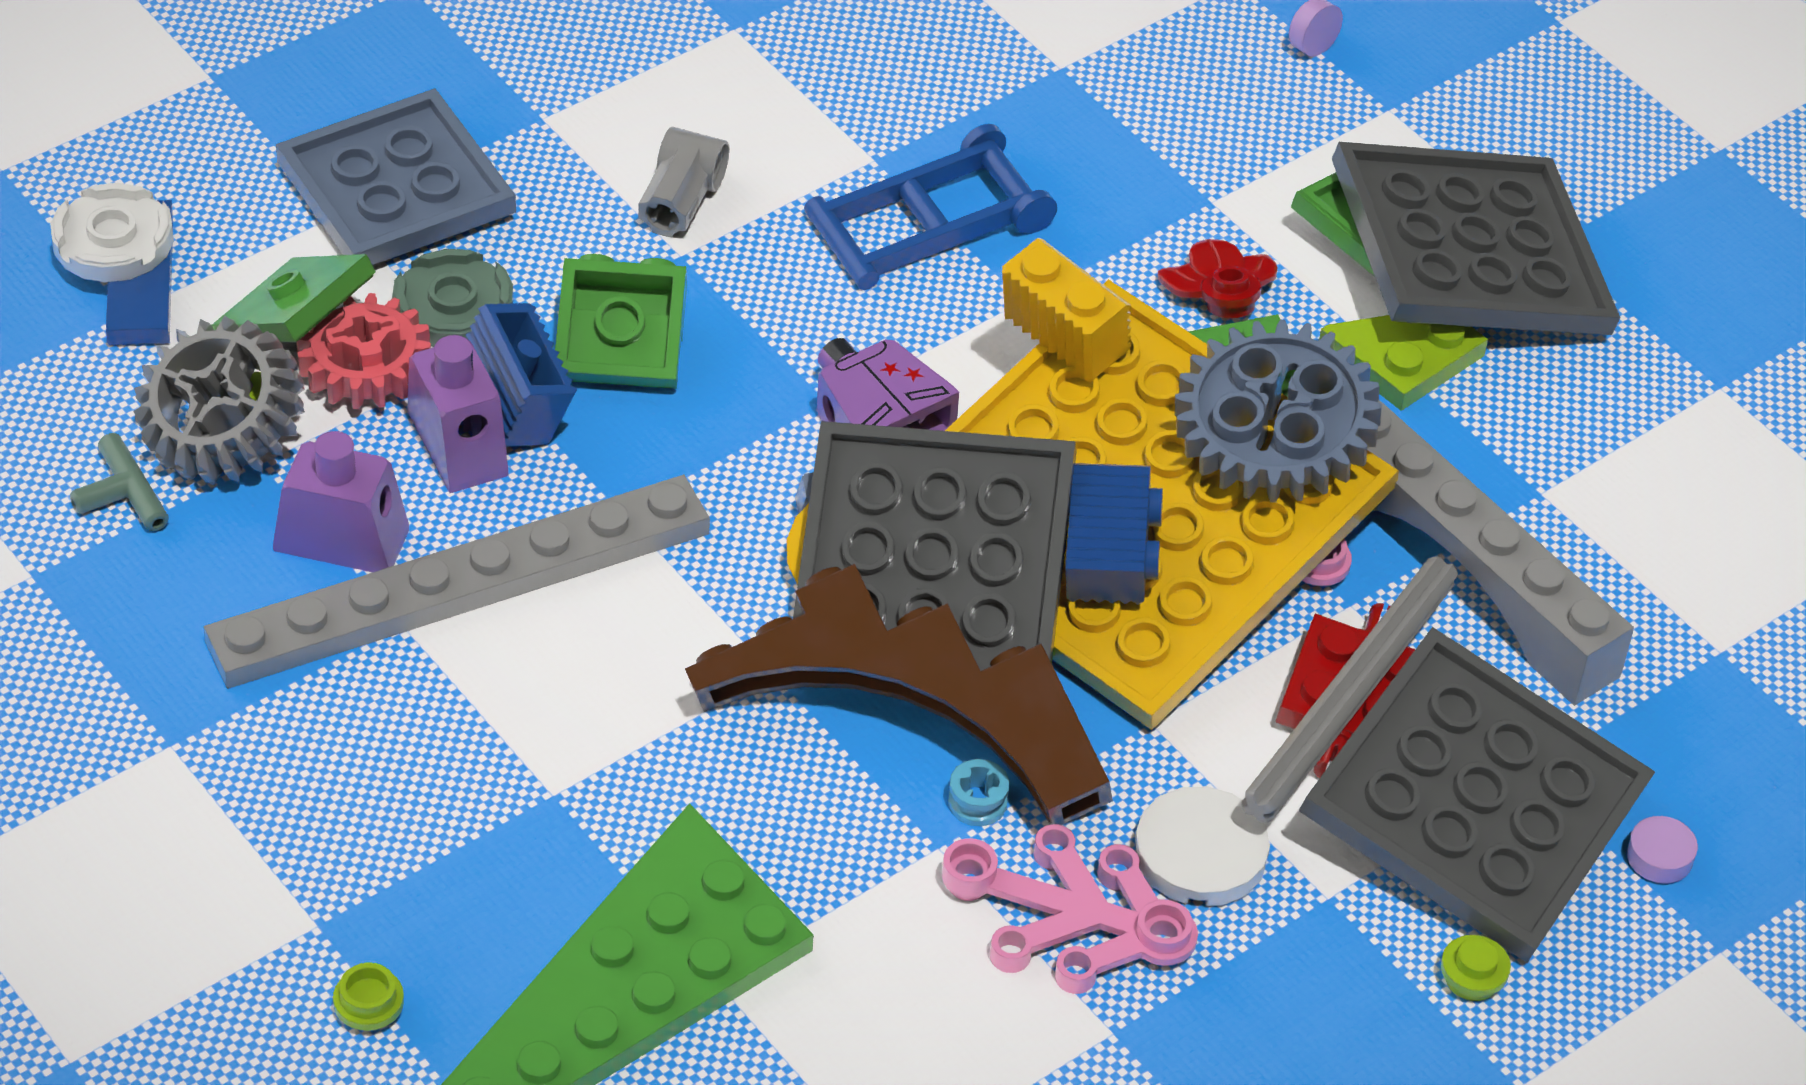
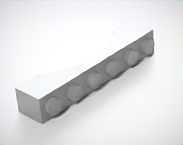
(1556, 617)

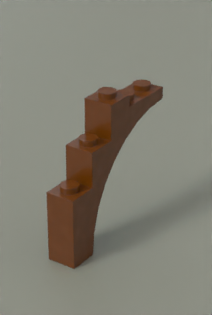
(925, 660)

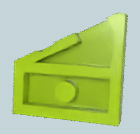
(1406, 356)

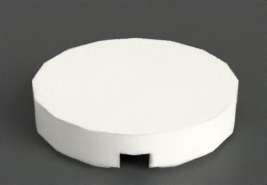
(112, 232)
(1201, 846)

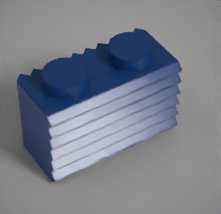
(523, 370)
(1109, 533)

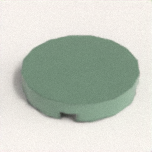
(450, 289)

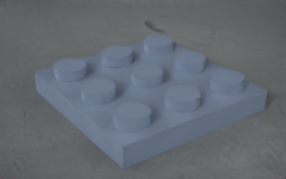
(396, 178)

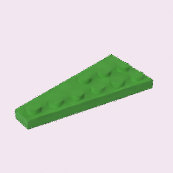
(647, 964)

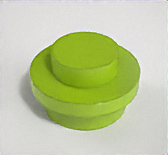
(1475, 967)
(368, 997)

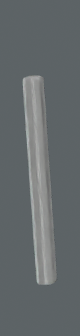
(1348, 690)

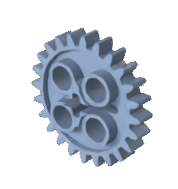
(1243, 388)

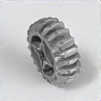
(224, 422)

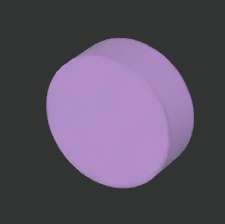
(1315, 27)
(1662, 849)

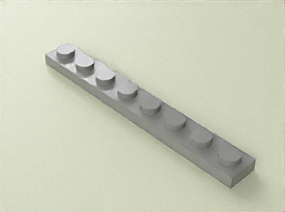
(455, 581)

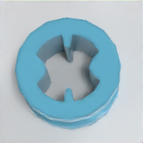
(984, 775)

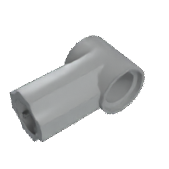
(684, 172)

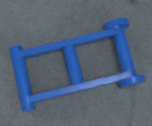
(980, 149)

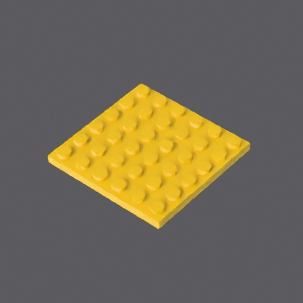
(1219, 553)

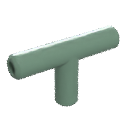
(126, 482)

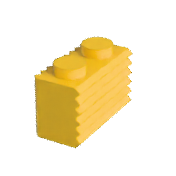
(1065, 309)

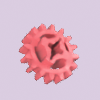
(362, 351)

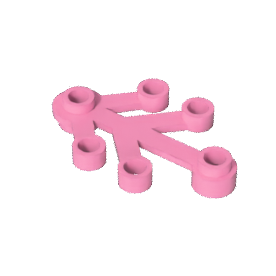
(1074, 909)

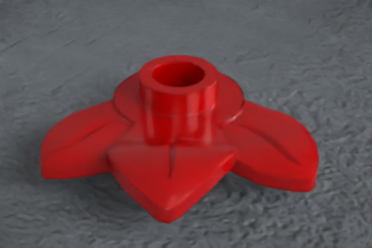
(1221, 277)

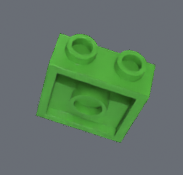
(621, 321)

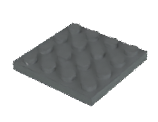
(1474, 239)
(945, 524)
(1477, 793)

